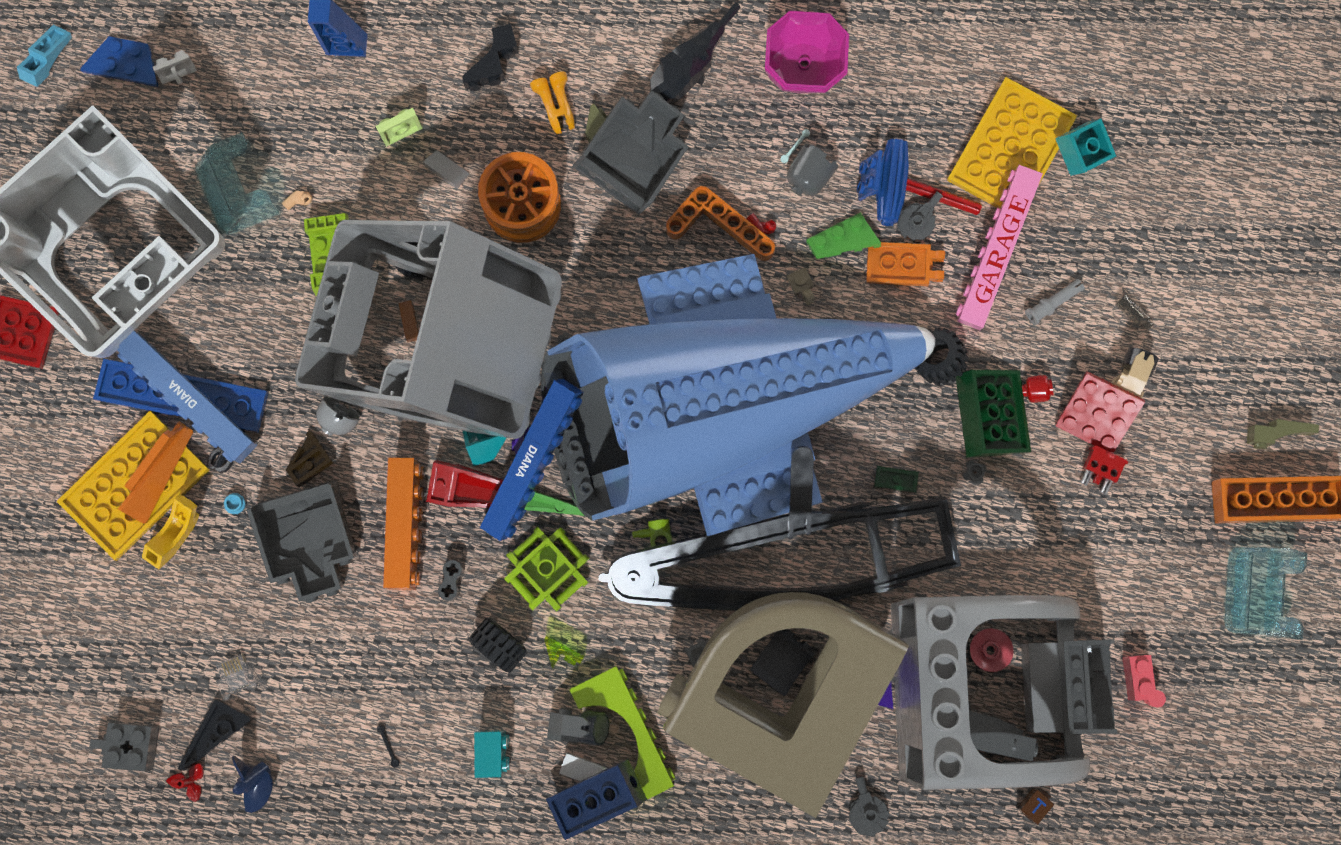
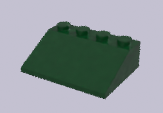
(993, 413)

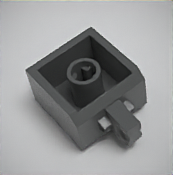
(116, 751)

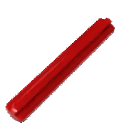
(948, 198)

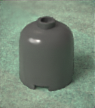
(810, 171)

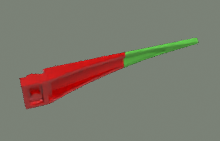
(465, 487)

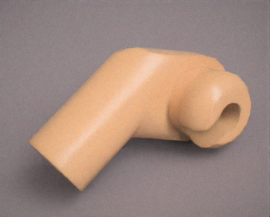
(297, 197)

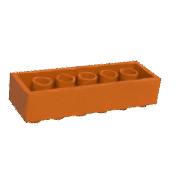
(1277, 499)
(402, 524)

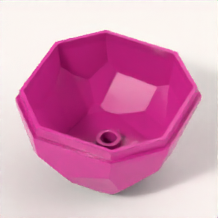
(808, 39)

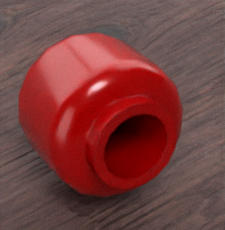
(1038, 388)

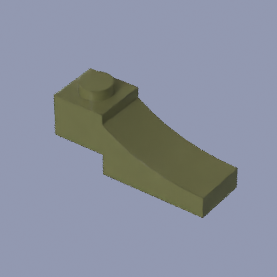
(1265, 436)

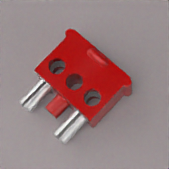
(1109, 461)

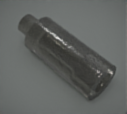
(1134, 312)

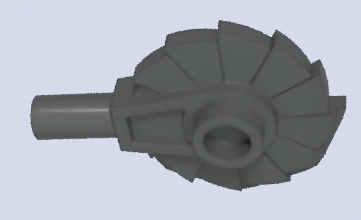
(918, 219)
(867, 813)

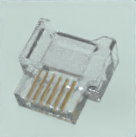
(236, 676)

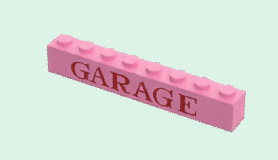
(999, 247)

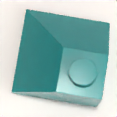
(482, 447)

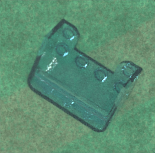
(224, 191)
(1258, 591)

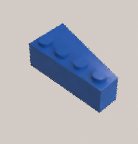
(336, 30)

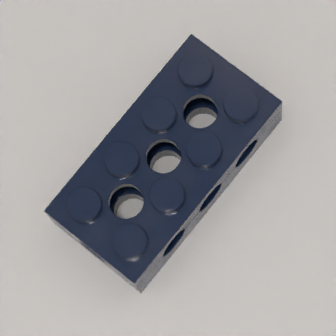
(596, 799)

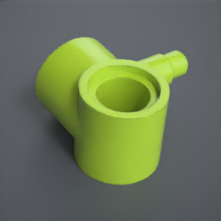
(656, 529)

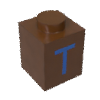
(1035, 805)

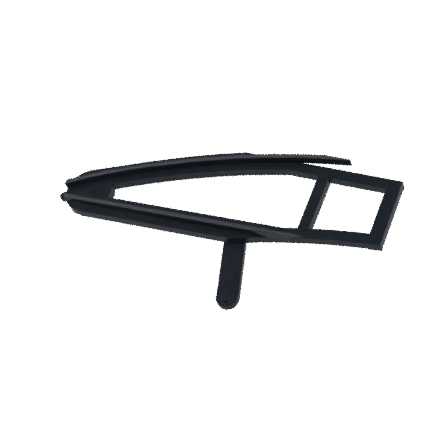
(636, 575)

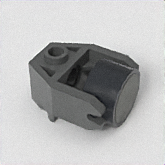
(587, 728)

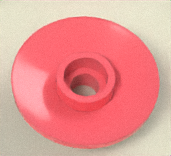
(1002, 650)

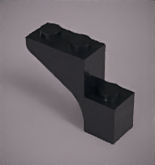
(488, 69)

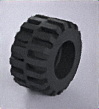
(952, 365)
(497, 645)

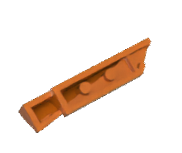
(154, 473)

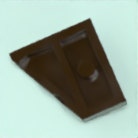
(308, 461)

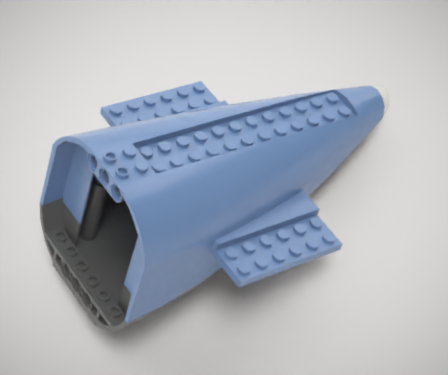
(713, 394)

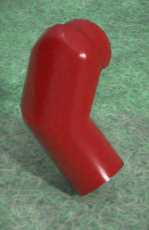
(765, 227)

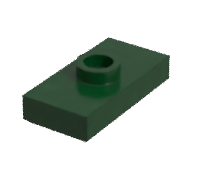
(896, 479)

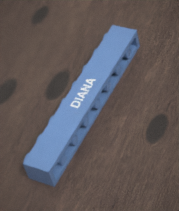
(186, 397)

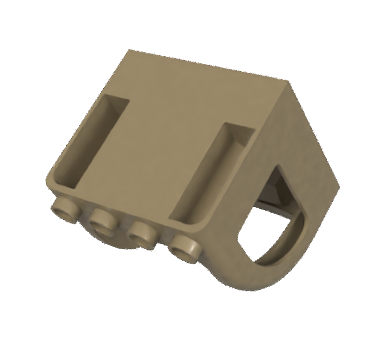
(807, 747)

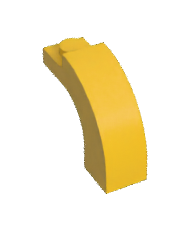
(173, 534)

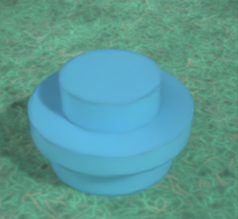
(234, 503)

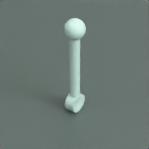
(784, 158)

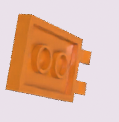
(903, 264)

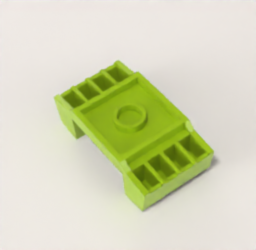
(320, 234)

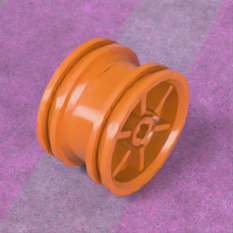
(501, 173)

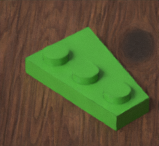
(843, 237)

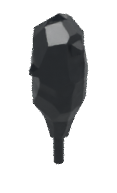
(689, 60)

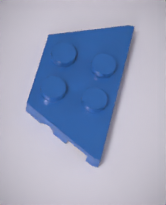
(122, 61)

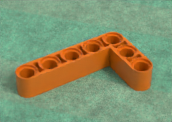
(729, 214)

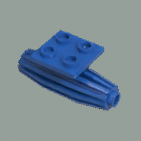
(887, 179)

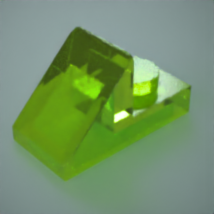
(556, 649)

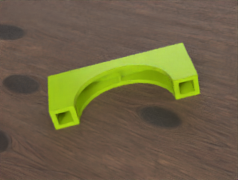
(611, 692)

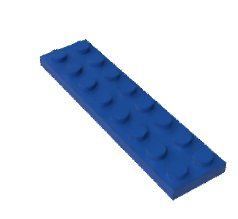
(123, 387)

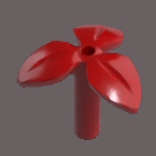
(180, 781)

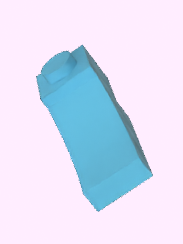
(43, 55)

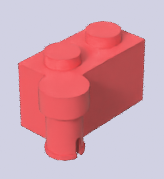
(1141, 681)

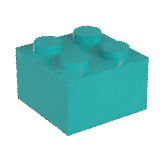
(1085, 147)
(490, 753)

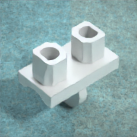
(174, 68)

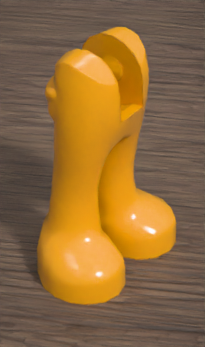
(558, 82)

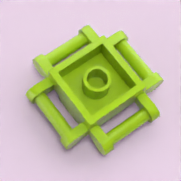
(546, 568)

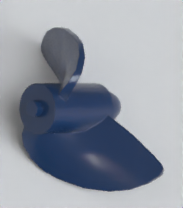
(254, 783)

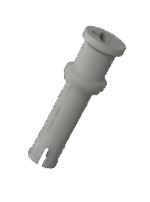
(1047, 306)

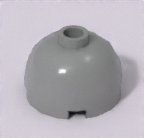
(334, 417)

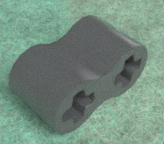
(450, 580)

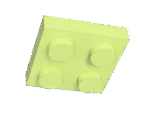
(399, 126)

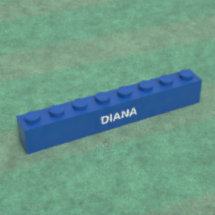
(531, 459)

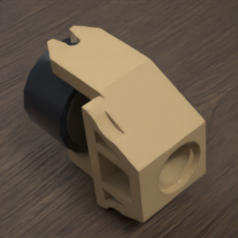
(1137, 367)

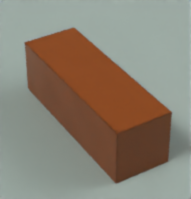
(409, 320)

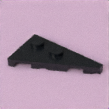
(218, 726)

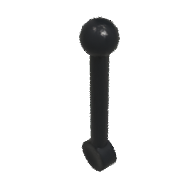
(395, 762)

